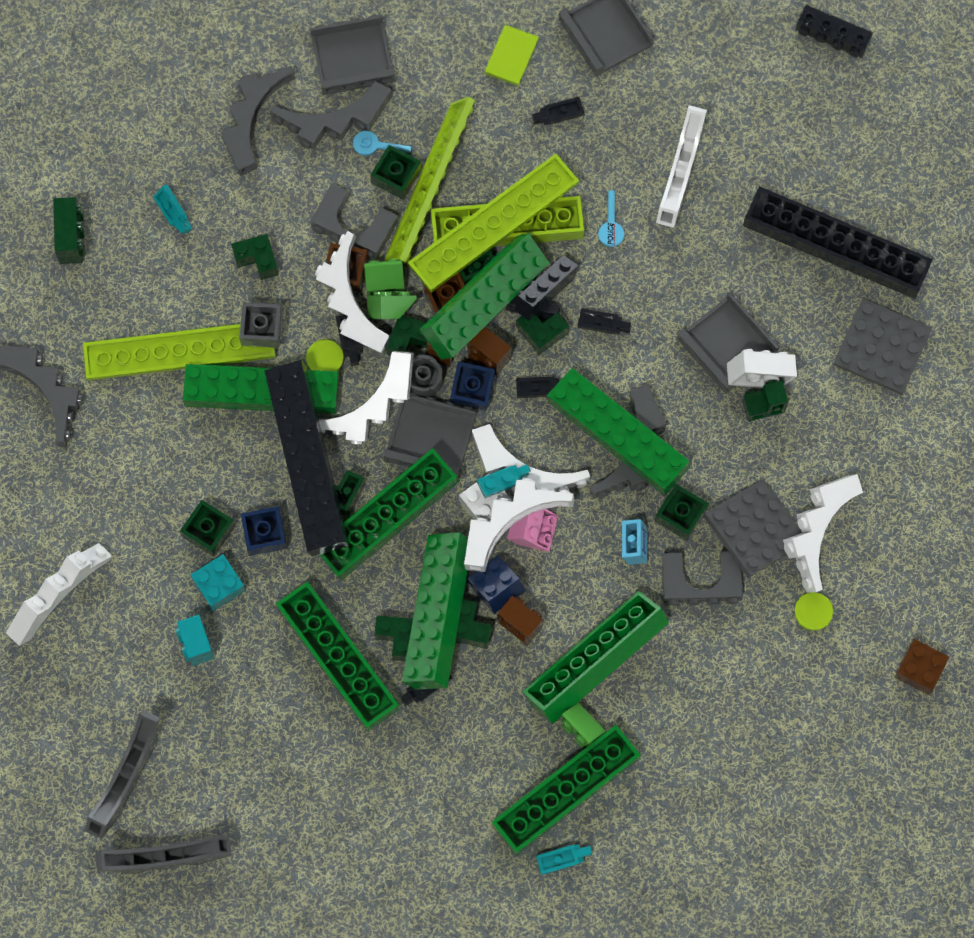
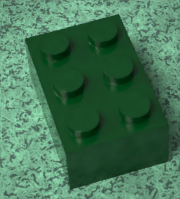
(68, 230)

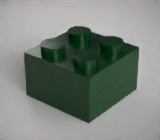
(396, 172)
(681, 512)
(207, 528)

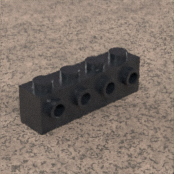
(833, 31)
(545, 287)

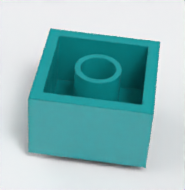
(218, 582)
(195, 640)

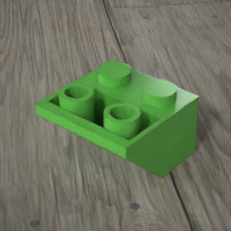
(384, 276)
(389, 304)
(581, 725)

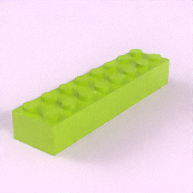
(555, 223)

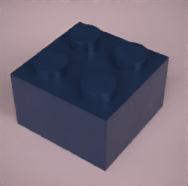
(472, 385)
(263, 531)
(496, 584)

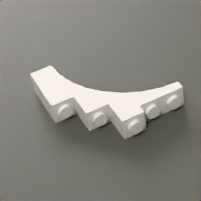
(681, 167)
(342, 300)
(395, 386)
(496, 457)
(527, 500)
(813, 523)
(53, 590)

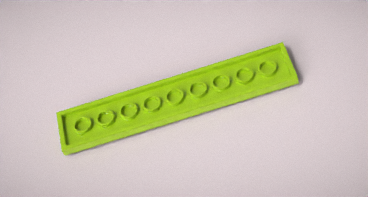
(429, 179)
(493, 222)
(168, 352)

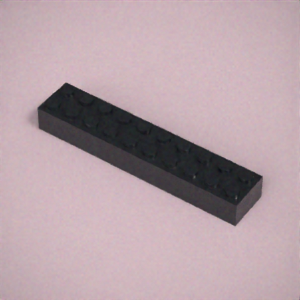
(837, 242)
(306, 458)

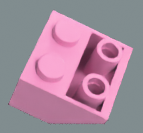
(534, 530)

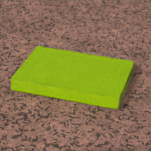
(511, 55)

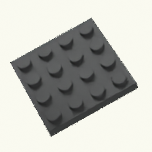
(882, 346)
(753, 527)

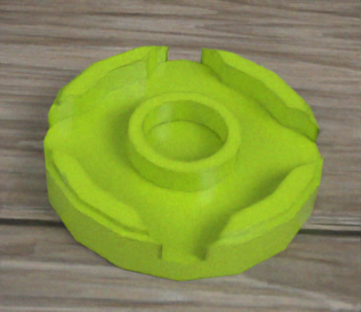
(324, 356)
(813, 611)

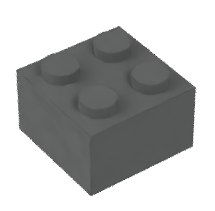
(260, 325)

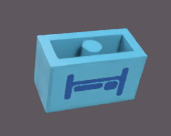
(634, 541)

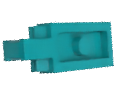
(172, 209)
(502, 480)
(562, 858)

